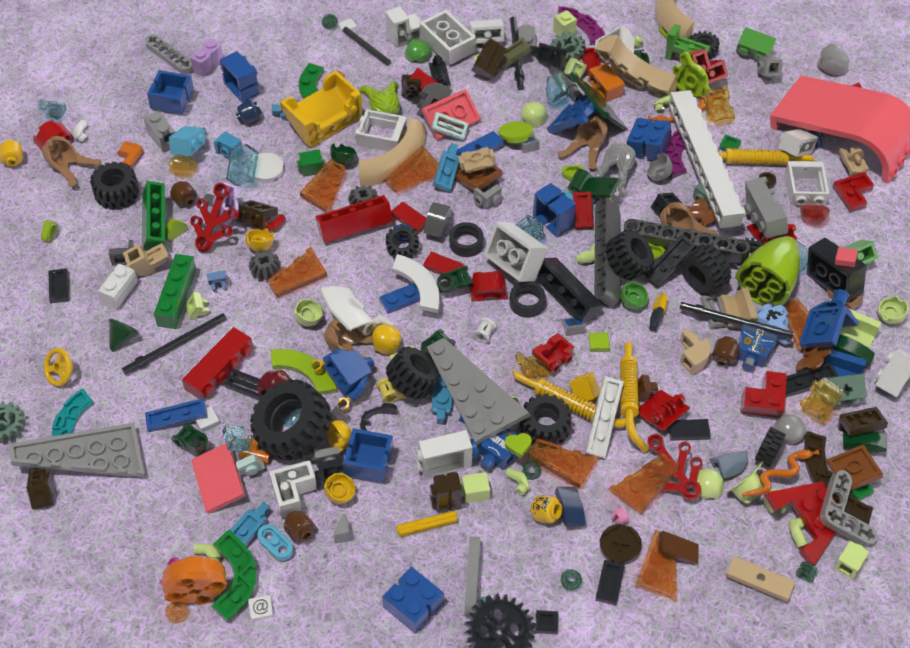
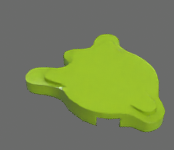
(691, 76)

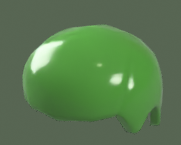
(418, 51)
(634, 295)

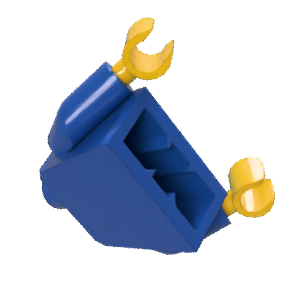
(347, 371)

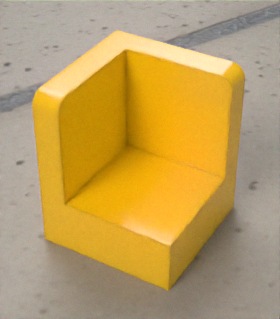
(585, 386)

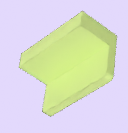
(864, 332)

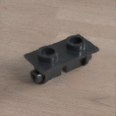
(439, 71)

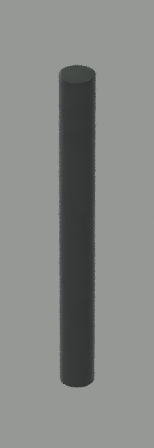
(367, 46)

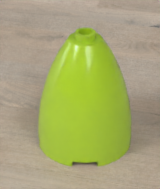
(771, 271)

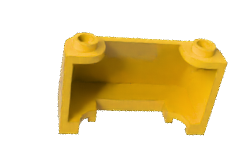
(325, 110)

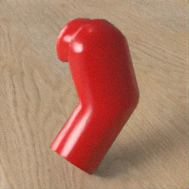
(276, 223)

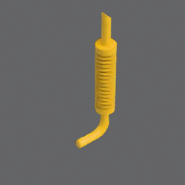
(761, 156)
(629, 395)
(575, 403)

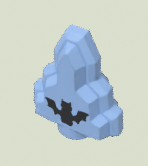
(776, 317)

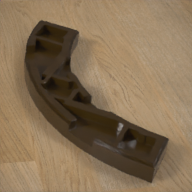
(819, 472)

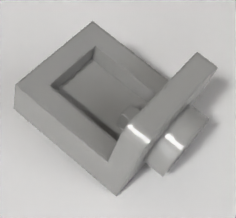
(528, 32)
(489, 198)
(325, 454)

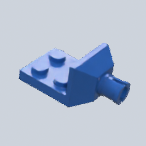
(826, 321)

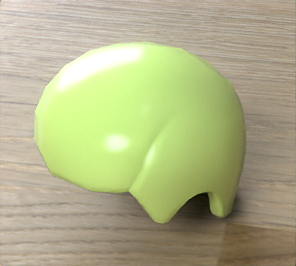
(534, 114)
(892, 310)
(308, 312)
(711, 484)

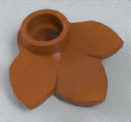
(701, 213)
(813, 358)

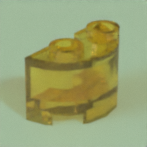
(718, 105)
(822, 399)

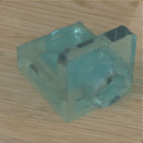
(236, 438)

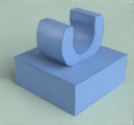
(217, 277)

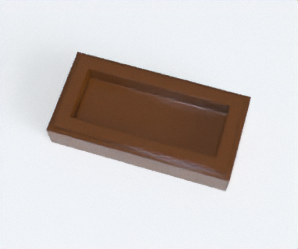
(678, 548)

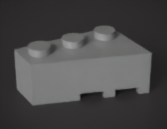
(763, 209)

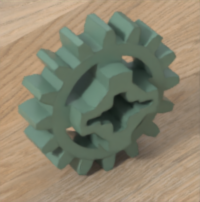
(574, 45)
(8, 415)

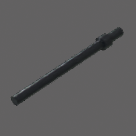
(518, 74)
(699, 310)
(142, 361)

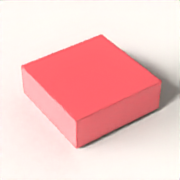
(846, 257)

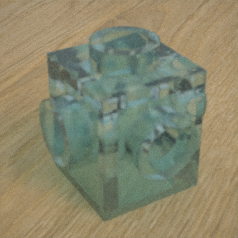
(532, 227)

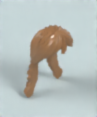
(590, 133)
(60, 152)
(680, 216)
(340, 338)

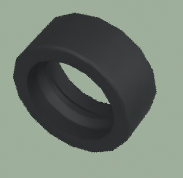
(466, 250)
(527, 310)

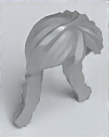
(624, 158)

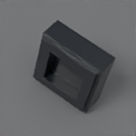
(546, 622)

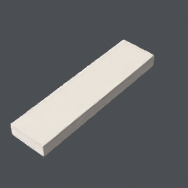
(604, 417)

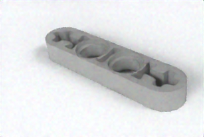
(168, 55)
(472, 574)

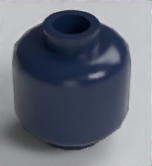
(248, 112)

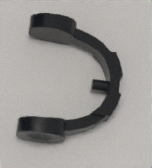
(386, 408)

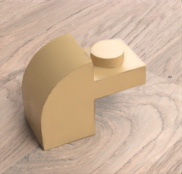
(146, 262)
(696, 352)

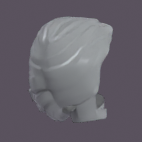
(833, 60)

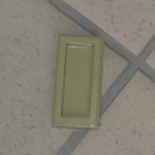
(516, 52)

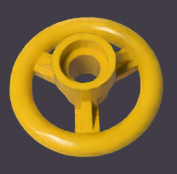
(62, 366)

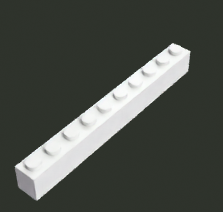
(706, 159)

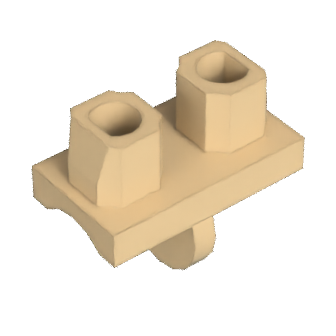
(854, 160)

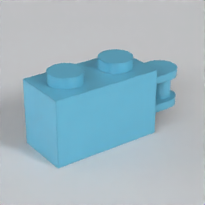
(187, 140)

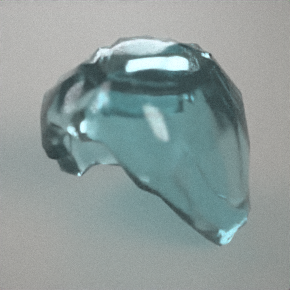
(556, 89)

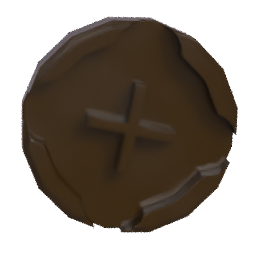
(620, 544)

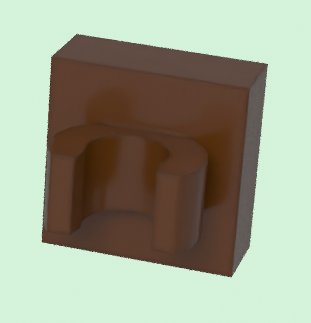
(645, 388)

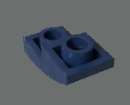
(572, 507)

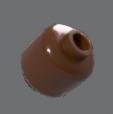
(183, 194)
(726, 351)
(299, 526)

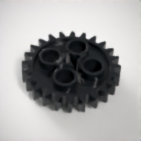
(510, 615)

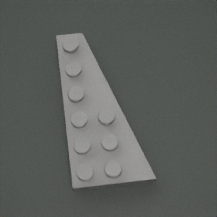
(478, 398)
(98, 451)

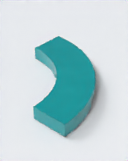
(70, 413)

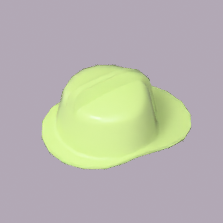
(749, 483)

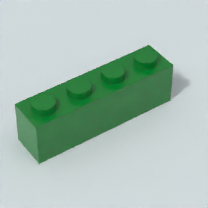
(153, 215)
(175, 291)

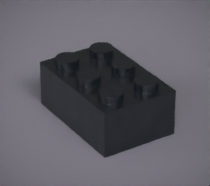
(823, 270)

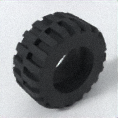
(277, 405)

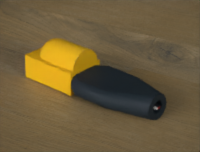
(658, 309)

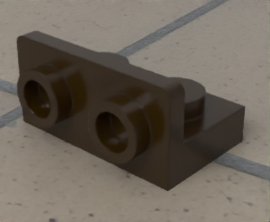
(255, 213)
(862, 421)

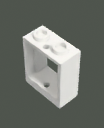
(380, 119)
(814, 169)
(444, 454)

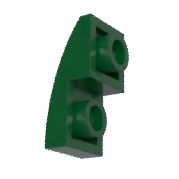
(852, 347)
(872, 441)

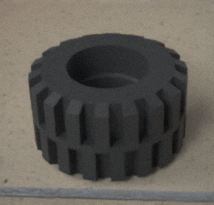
(118, 195)
(629, 254)
(706, 269)
(412, 373)
(548, 407)

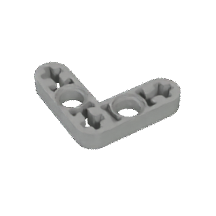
(837, 512)

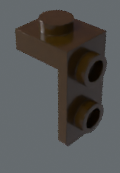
(410, 87)
(39, 488)

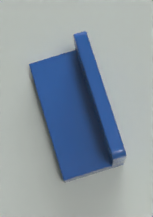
(844, 363)

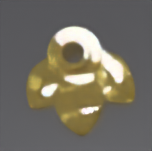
(530, 366)

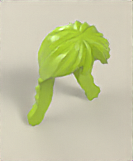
(383, 101)

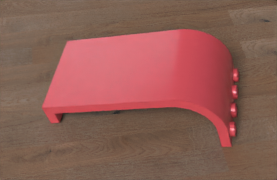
(850, 113)

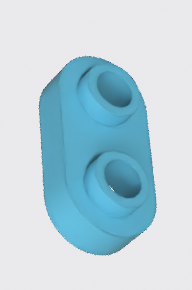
(276, 543)

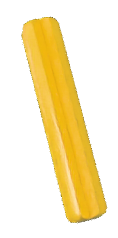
(426, 523)

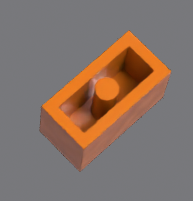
(606, 82)

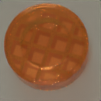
(176, 612)

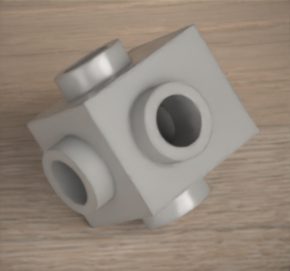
(769, 65)

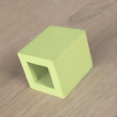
(565, 23)
(475, 487)
(851, 559)

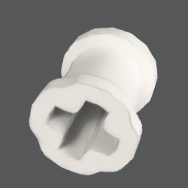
(480, 331)

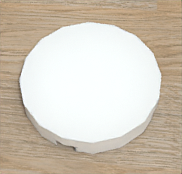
(268, 168)

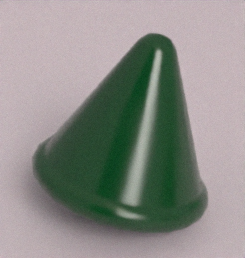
(119, 334)

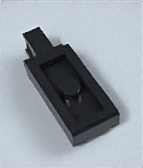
(550, 54)

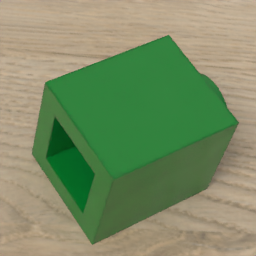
(310, 162)

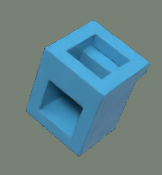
(225, 143)

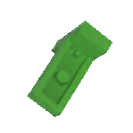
(679, 44)

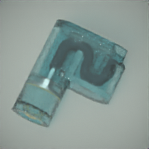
(54, 110)

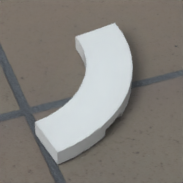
(422, 279)

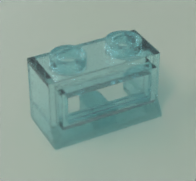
(242, 157)

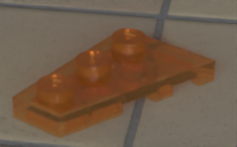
(324, 186)
(300, 273)
(566, 464)

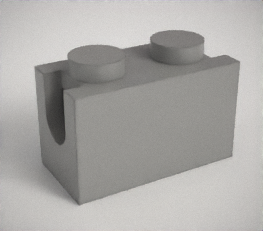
(158, 129)

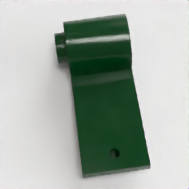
(598, 186)

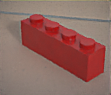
(354, 218)
(218, 364)

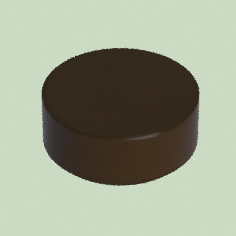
(770, 177)

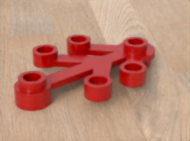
(212, 220)
(686, 483)

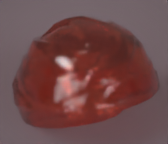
(814, 213)

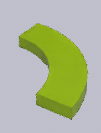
(302, 362)

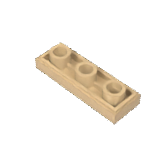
(771, 583)

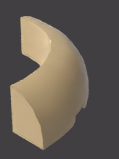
(668, 14)
(635, 69)
(376, 169)

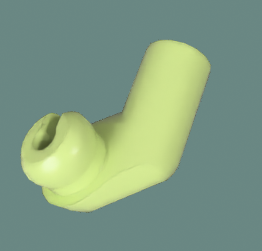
(659, 104)
(523, 484)
(795, 527)

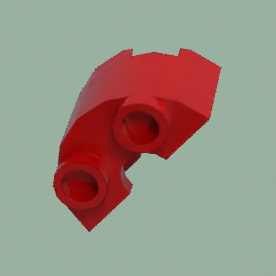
(49, 130)
(488, 286)
(554, 352)

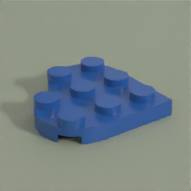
(573, 115)

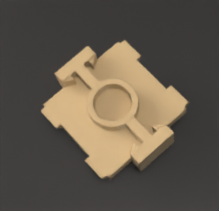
(477, 160)

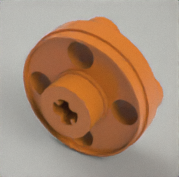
(194, 580)

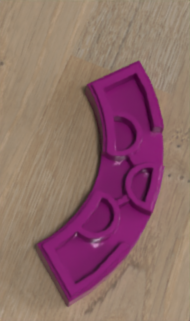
(586, 23)
(674, 152)

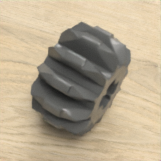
(361, 194)
(264, 265)

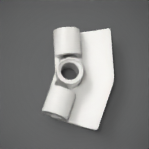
(347, 309)

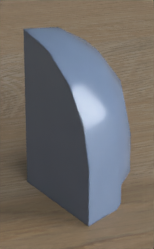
(730, 463)

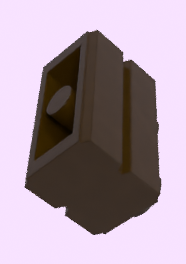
(489, 60)
(446, 492)

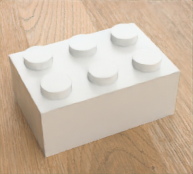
(447, 37)
(515, 251)

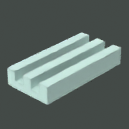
(447, 132)

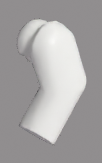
(78, 131)

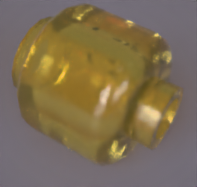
(182, 165)

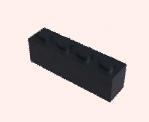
(569, 289)

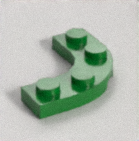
(309, 79)
(243, 574)

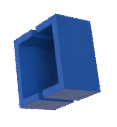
(239, 76)
(170, 92)
(653, 134)
(551, 203)
(370, 455)
(410, 598)

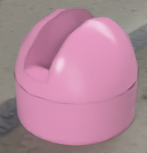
(621, 516)

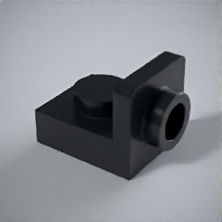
(662, 200)
(327, 468)

